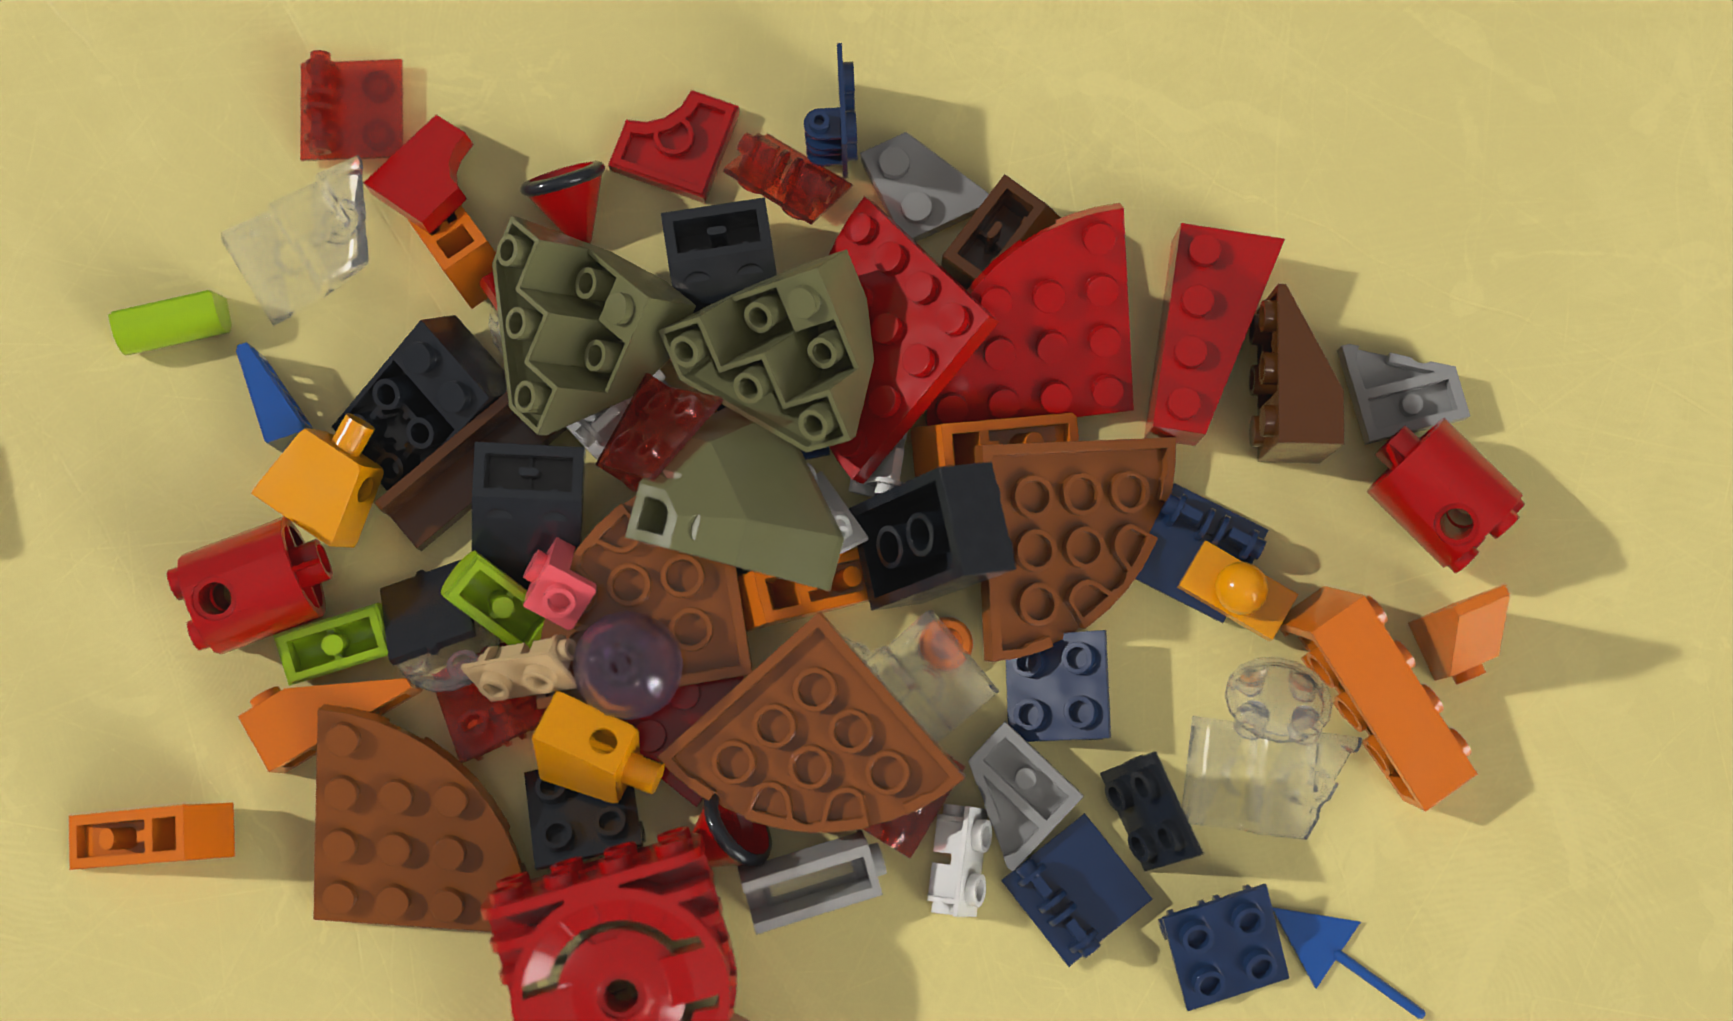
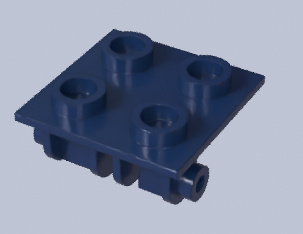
(833, 131)
(1181, 529)
(1061, 690)
(1076, 890)
(1225, 946)

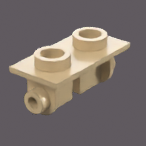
(522, 670)

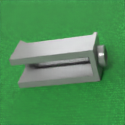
(812, 881)

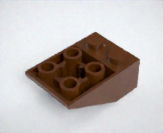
(998, 223)
(1294, 387)

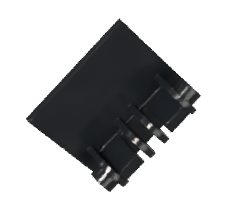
(1150, 812)
(576, 824)

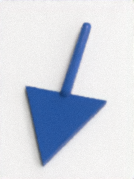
(1320, 942)

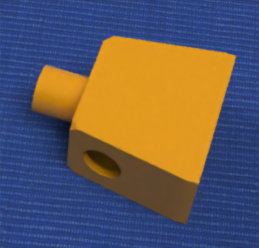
(325, 482)
(591, 751)

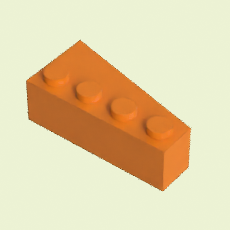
(1381, 694)

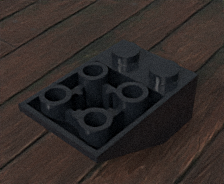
(718, 249)
(425, 395)
(525, 501)

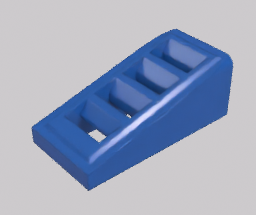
(274, 406)

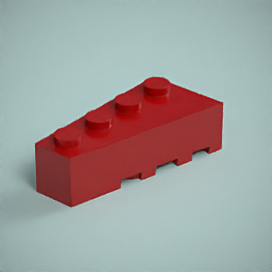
(1205, 315)

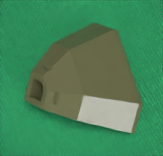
(575, 324)
(784, 352)
(741, 502)

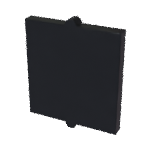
(420, 618)

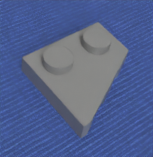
(920, 187)
(1400, 392)
(1020, 793)

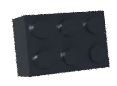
(933, 536)

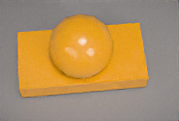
(1237, 590)

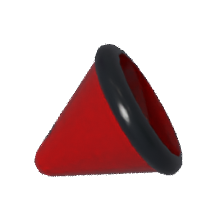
(568, 197)
(731, 838)

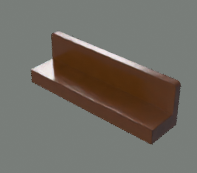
(441, 486)

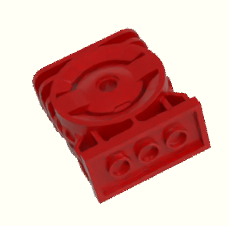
(654, 885)

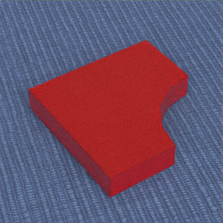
(680, 149)
(423, 175)

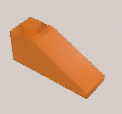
(461, 254)
(955, 442)
(778, 601)
(1463, 635)
(286, 720)
(152, 835)

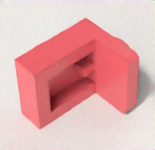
(554, 588)

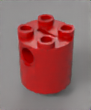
(1435, 477)
(271, 583)

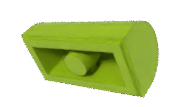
(170, 322)
(492, 600)
(332, 644)

